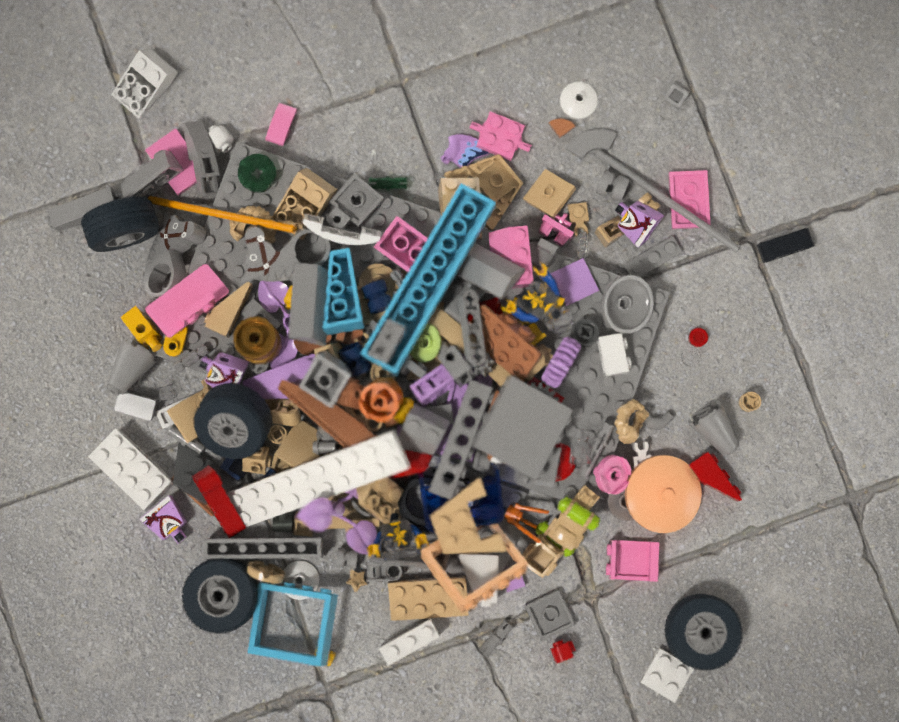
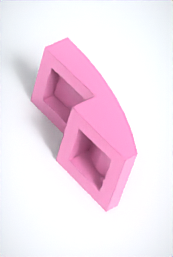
(280, 124)

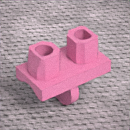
(564, 233)

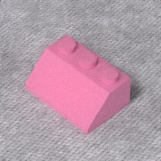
(401, 243)
(514, 246)

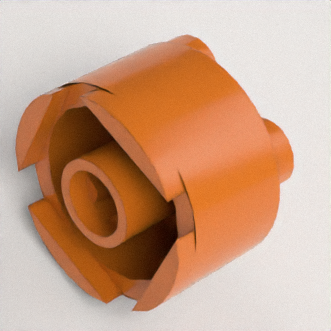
(381, 409)

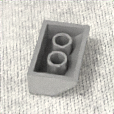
(151, 175)

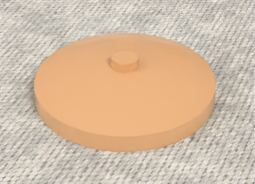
(663, 494)

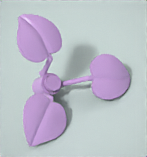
(271, 299)
(319, 514)

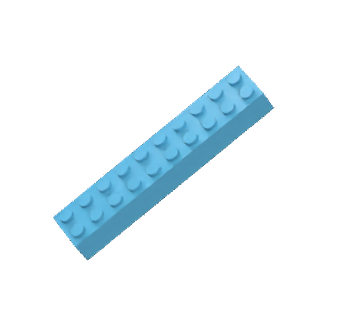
(433, 271)

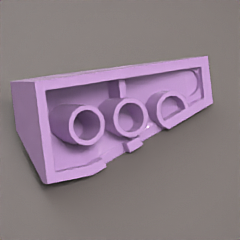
(267, 383)

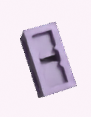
(432, 385)

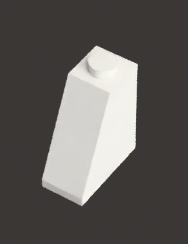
(479, 571)

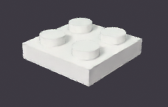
(666, 675)

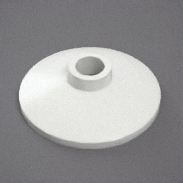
(575, 108)
(306, 572)

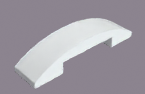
(367, 235)

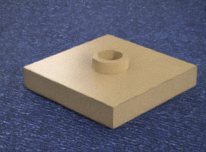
(549, 193)

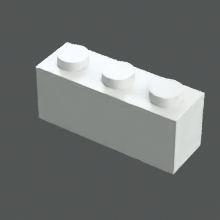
(409, 641)

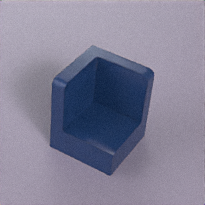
(234, 468)

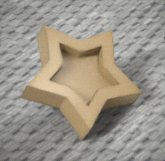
(356, 580)

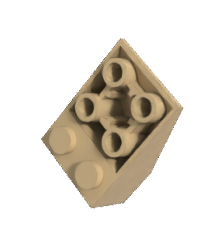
(305, 195)

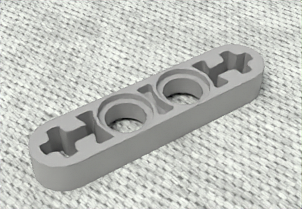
(475, 328)

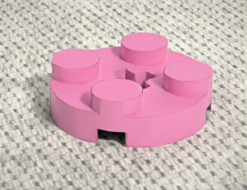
(604, 470)

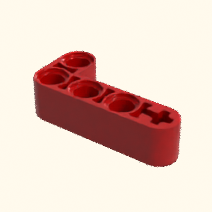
(218, 501)

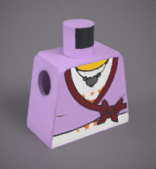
(638, 221)
(224, 369)
(166, 520)

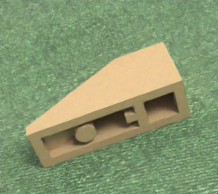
(226, 313)

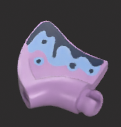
(462, 150)

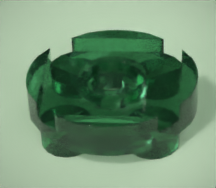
(248, 166)

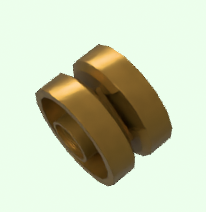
(252, 330)

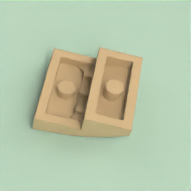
(183, 415)

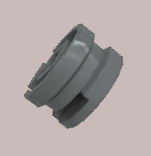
(585, 332)

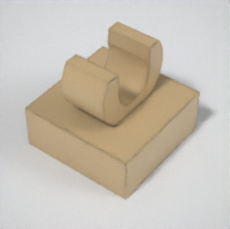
(586, 497)

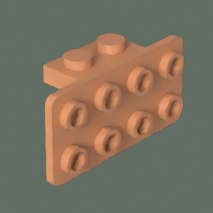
(508, 342)

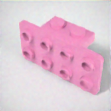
(187, 301)

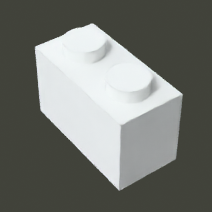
(613, 355)

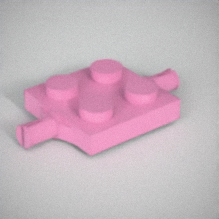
(500, 136)

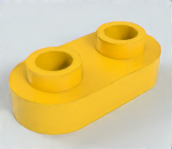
(179, 339)

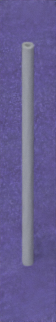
(668, 201)

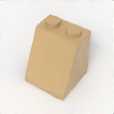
(296, 448)

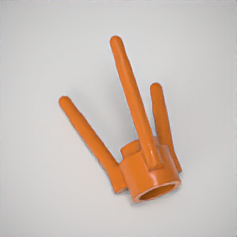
(514, 515)

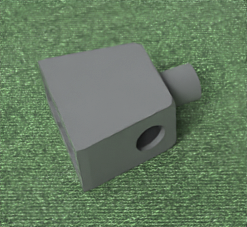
(458, 367)

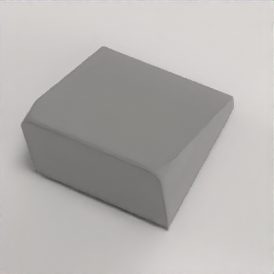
(677, 94)

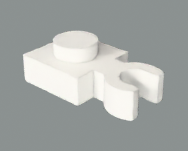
(641, 454)

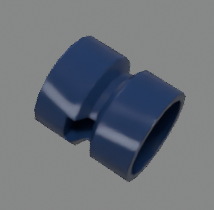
(377, 296)
(354, 361)

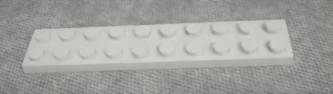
(319, 478)

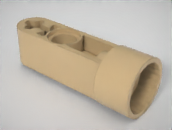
(284, 412)

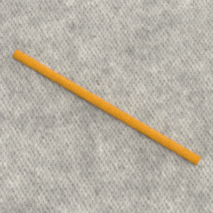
(223, 214)

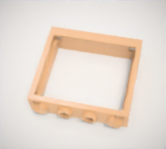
(484, 592)

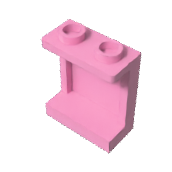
(633, 560)

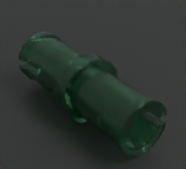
(388, 183)

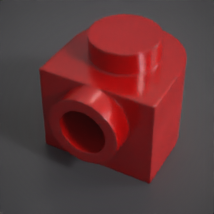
(562, 650)

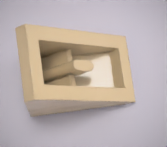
(609, 232)

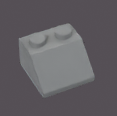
(326, 378)

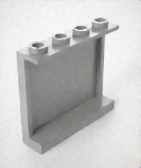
(522, 428)

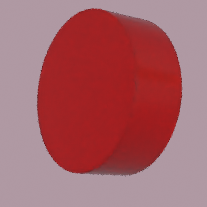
(698, 337)

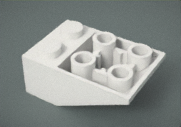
(144, 82)

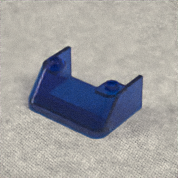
(484, 510)

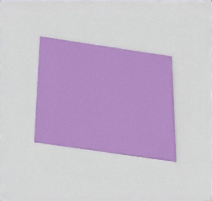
(575, 282)

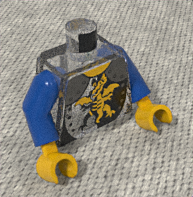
(537, 299)
(397, 539)

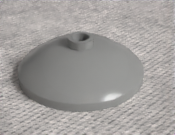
(635, 305)

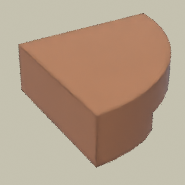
(561, 126)

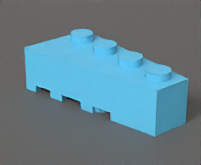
(342, 297)

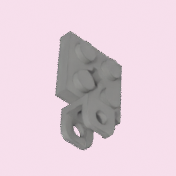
(348, 212)

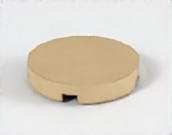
(265, 573)

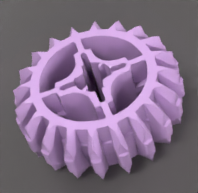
(561, 362)

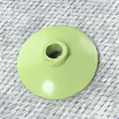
(424, 352)

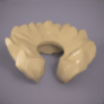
(237, 229)
(627, 433)

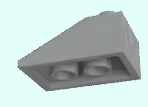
(422, 431)

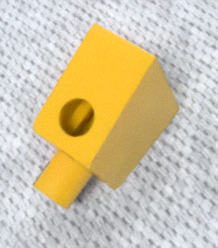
(142, 329)

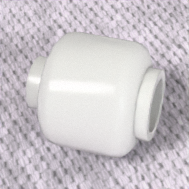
(220, 138)

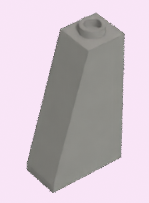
(71, 213)

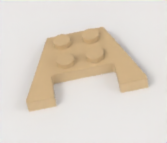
(496, 183)
(456, 526)

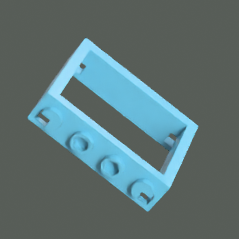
(326, 629)

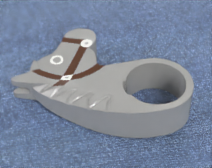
(167, 251)
(273, 264)

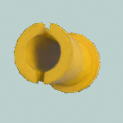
(404, 410)

